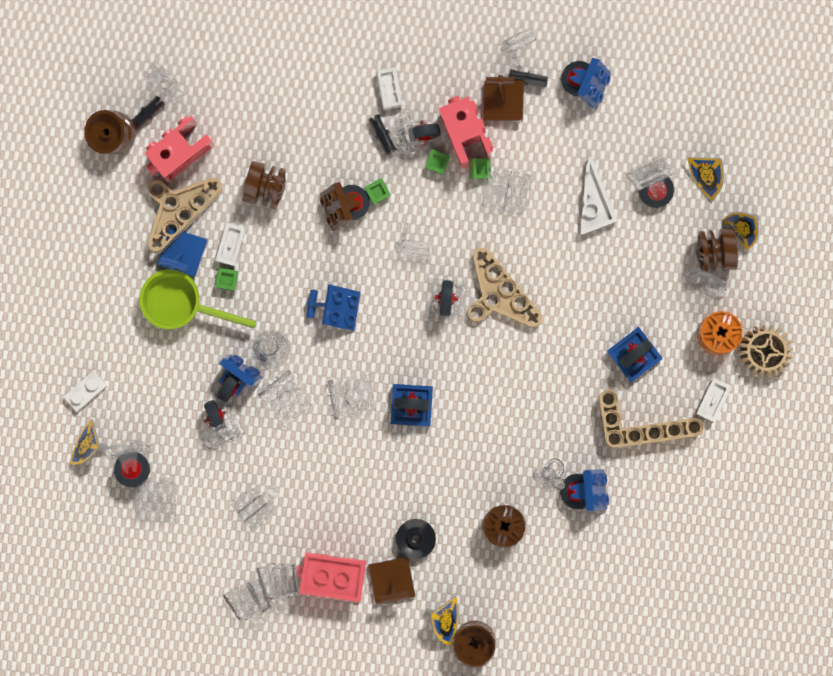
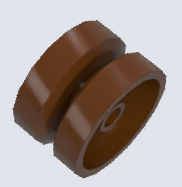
(109, 132)

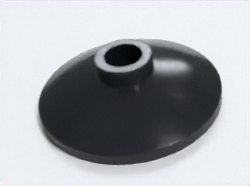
(407, 531)

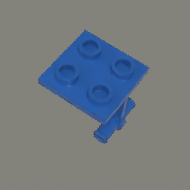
(183, 253)
(339, 307)

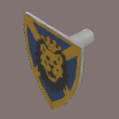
(707, 174)
(745, 227)
(87, 445)
(444, 620)

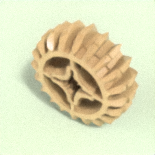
(764, 359)

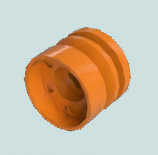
(717, 344)

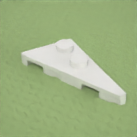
(596, 205)

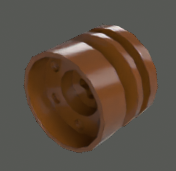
(262, 184)
(722, 250)
(507, 514)
(466, 652)

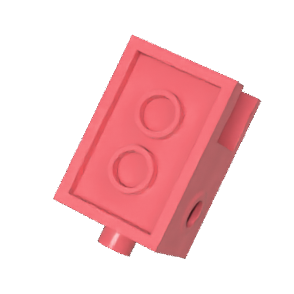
(464, 127)
(173, 153)
(332, 576)

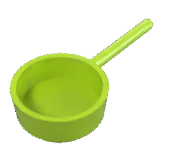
(172, 300)

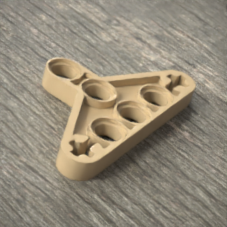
(185, 202)
(493, 286)

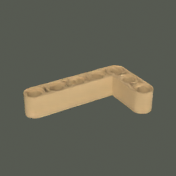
(643, 431)

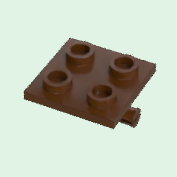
(503, 99)
(392, 580)

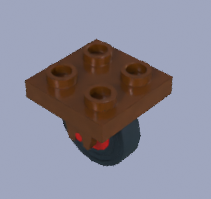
(344, 204)

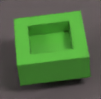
(437, 162)
(479, 168)
(377, 191)
(227, 279)

